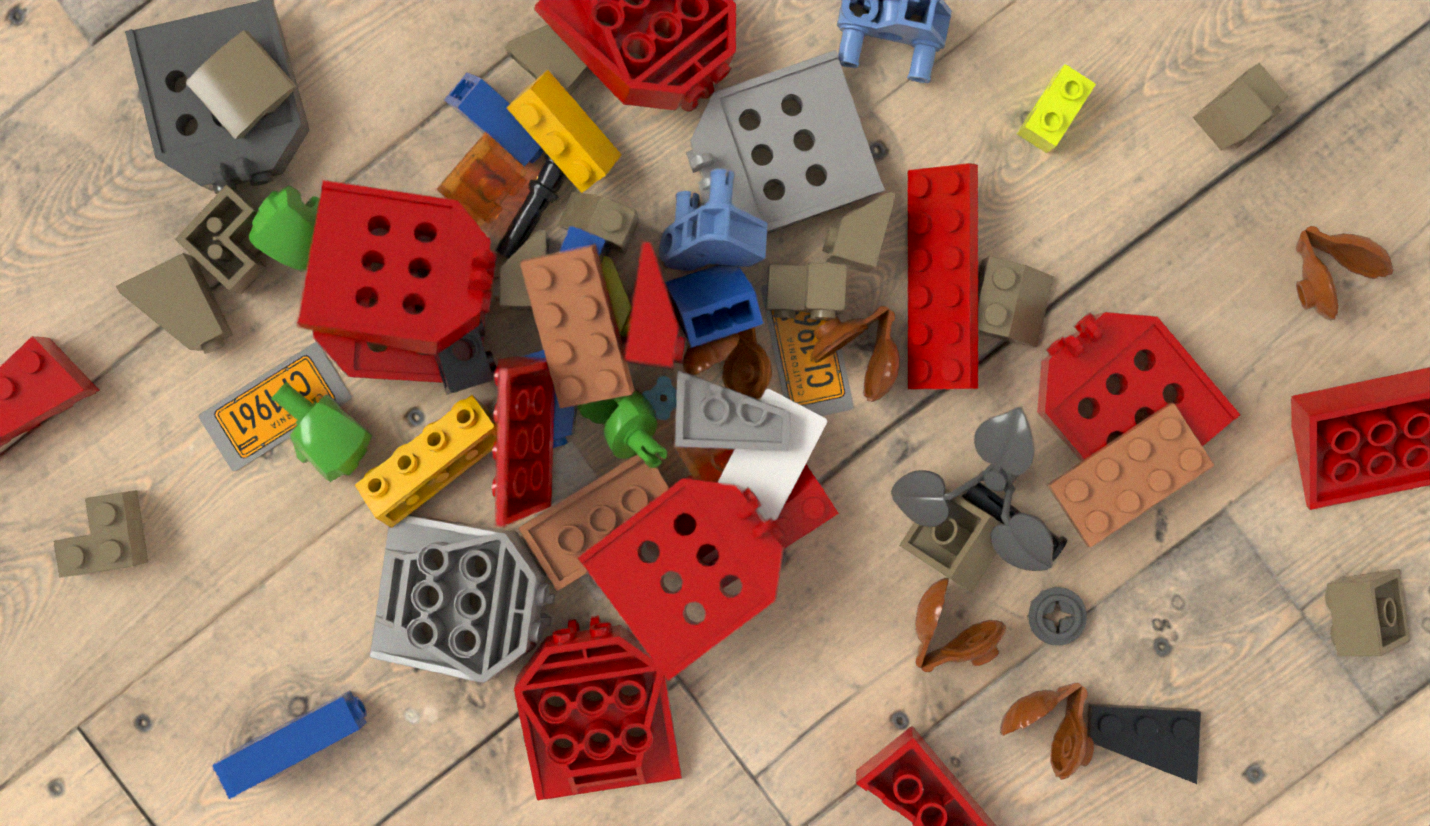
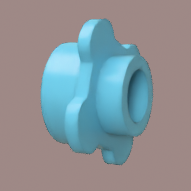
(662, 387)

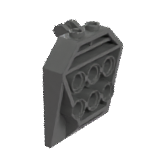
(212, 154)

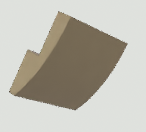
(241, 84)

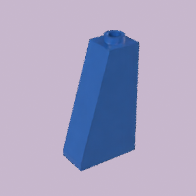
(289, 743)

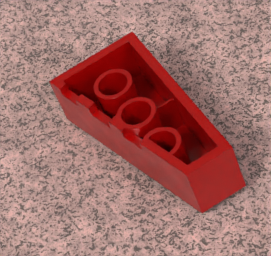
(38, 385)
(919, 785)

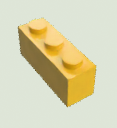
(564, 131)

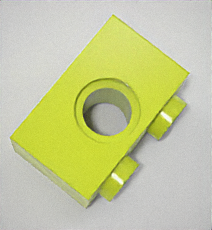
(1056, 108)

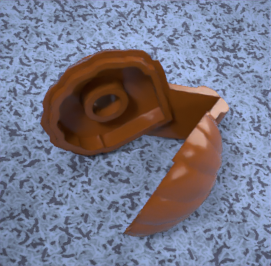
(1351, 251)
(884, 361)
(746, 367)
(973, 644)
(1070, 743)

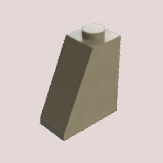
(546, 51)
(601, 218)
(180, 303)

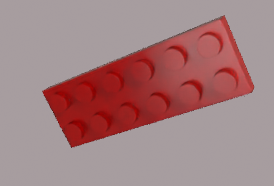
(943, 277)

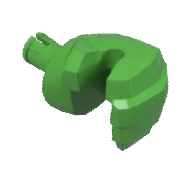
(285, 227)
(628, 426)
(324, 433)

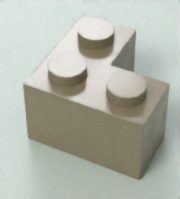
(1242, 109)
(216, 240)
(806, 289)
(113, 541)

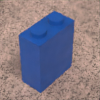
(714, 303)

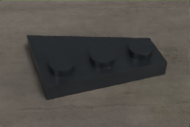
(1149, 735)

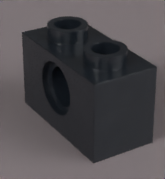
(462, 375)

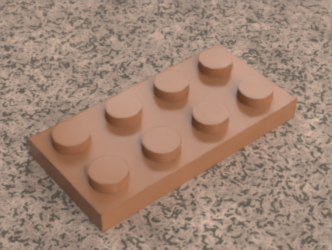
(577, 326)
(1130, 475)
(589, 516)

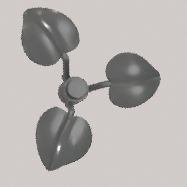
(1009, 448)

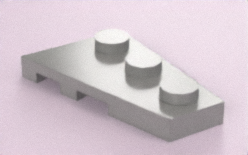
(726, 419)

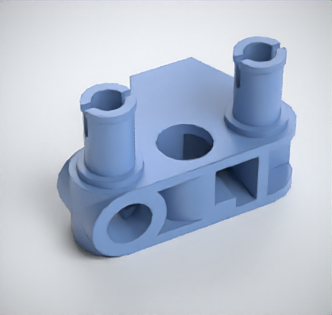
(887, 21)
(714, 231)

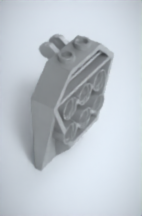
(825, 116)
(509, 594)

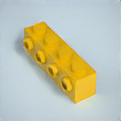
(429, 461)

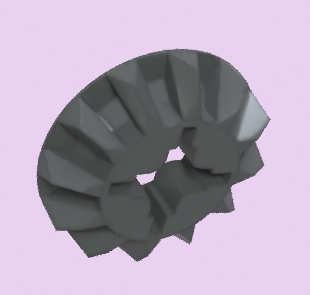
(1069, 627)

